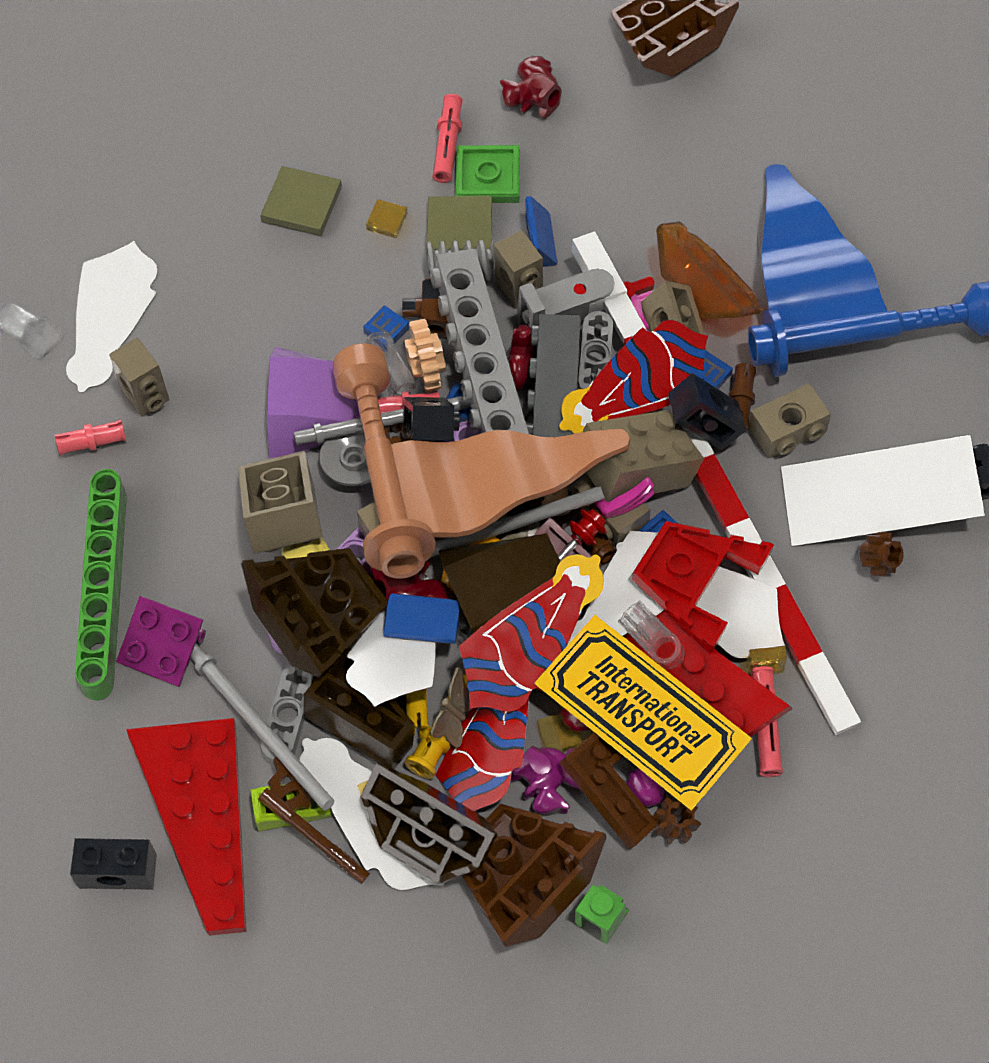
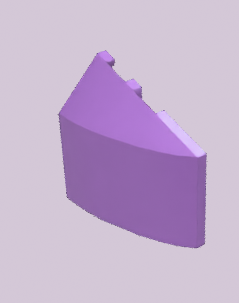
(300, 395)

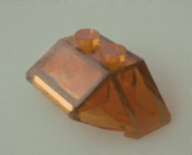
(714, 284)

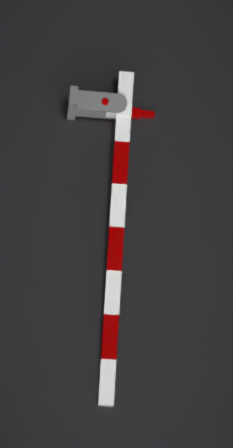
(603, 290)

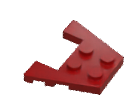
(681, 568)

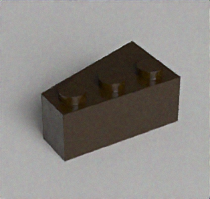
(377, 731)

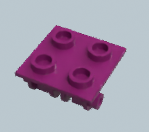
(160, 640)

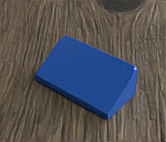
(540, 231)
(422, 618)

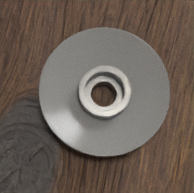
(337, 456)

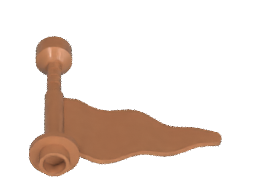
(454, 485)

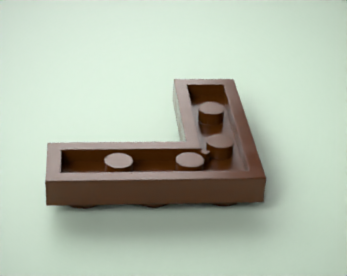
(593, 773)

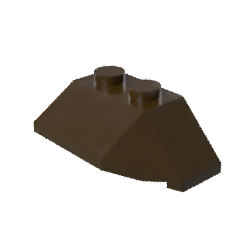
(425, 826)

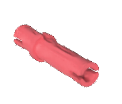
(451, 110)
(768, 737)

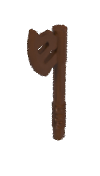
(287, 812)

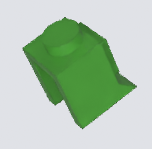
(602, 909)

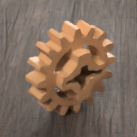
(425, 355)

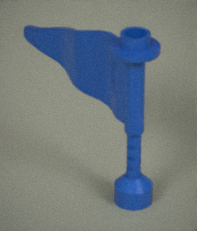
(825, 288)

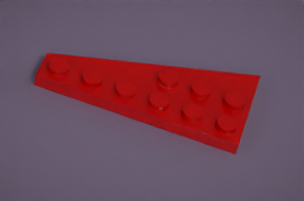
(720, 682)
(198, 798)

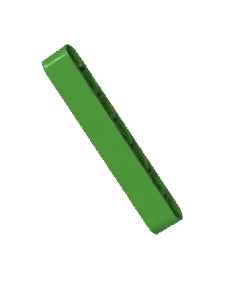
(102, 597)

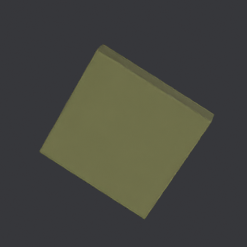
(301, 200)
(459, 220)

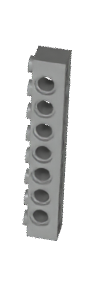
(464, 271)

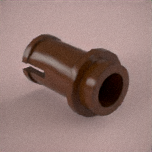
(603, 548)

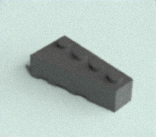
(554, 370)

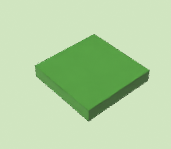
(489, 172)

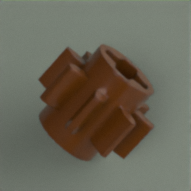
(881, 554)
(667, 821)

